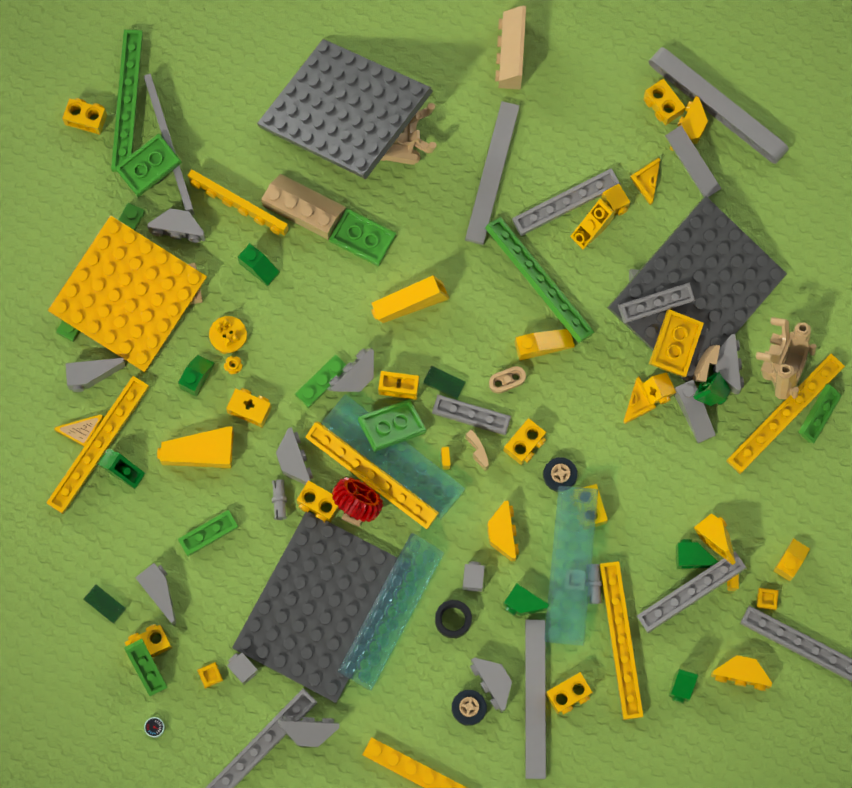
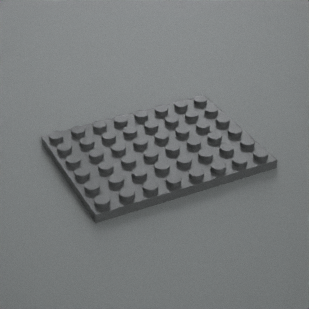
(345, 108)
(725, 273)
(315, 605)

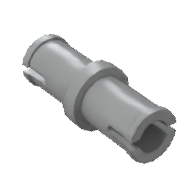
(279, 500)
(595, 583)

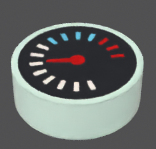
(154, 727)

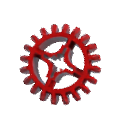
(357, 499)

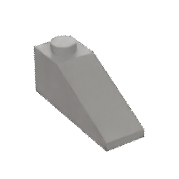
(88, 373)
(694, 411)
(157, 587)

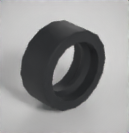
(453, 604)

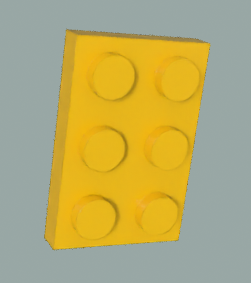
(676, 343)

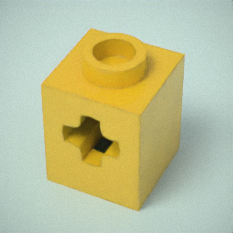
(616, 199)
(659, 388)

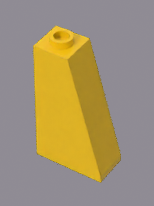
(410, 299)
(199, 450)

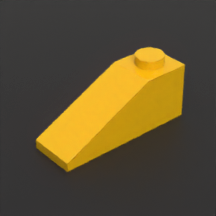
(543, 343)
(715, 535)

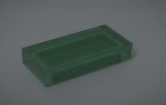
(444, 382)
(104, 604)

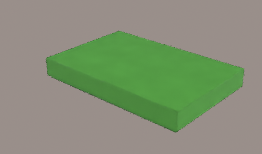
(148, 165)
(362, 237)
(392, 425)

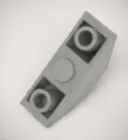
(177, 225)
(729, 364)
(355, 374)
(292, 459)
(494, 680)
(308, 731)

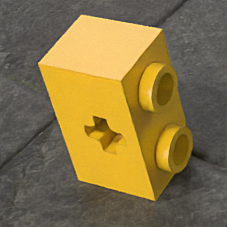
(255, 415)

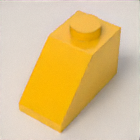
(791, 560)

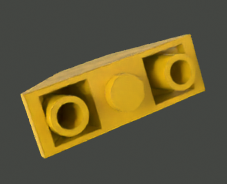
(694, 121)
(593, 224)
(502, 532)
(743, 672)

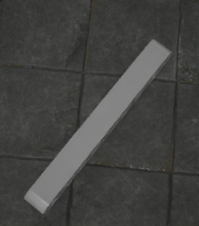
(718, 105)

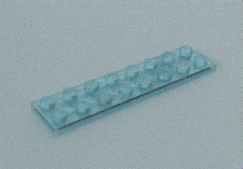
(398, 461)
(571, 565)
(390, 612)

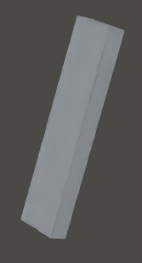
(692, 161)
(656, 303)
(471, 414)

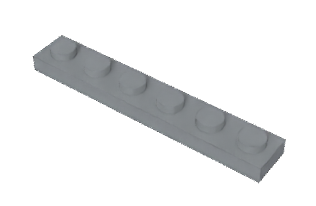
(565, 202)
(690, 593)

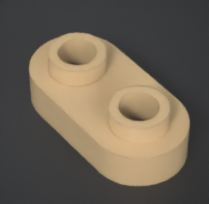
(506, 379)

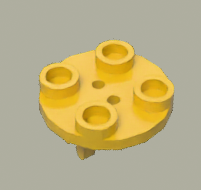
(231, 342)

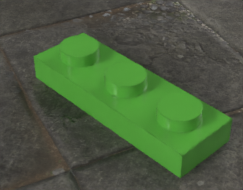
(318, 384)
(819, 414)
(208, 533)
(145, 667)

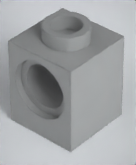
(473, 576)
(242, 668)

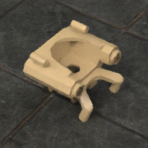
(402, 148)
(787, 358)

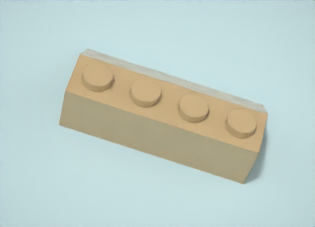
(511, 48)
(303, 206)

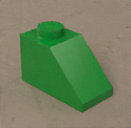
(258, 264)
(195, 375)
(713, 391)
(121, 468)
(692, 555)
(523, 602)
(682, 686)

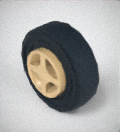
(559, 467)
(470, 700)

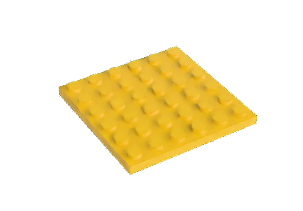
(127, 293)

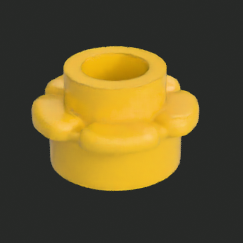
(233, 370)

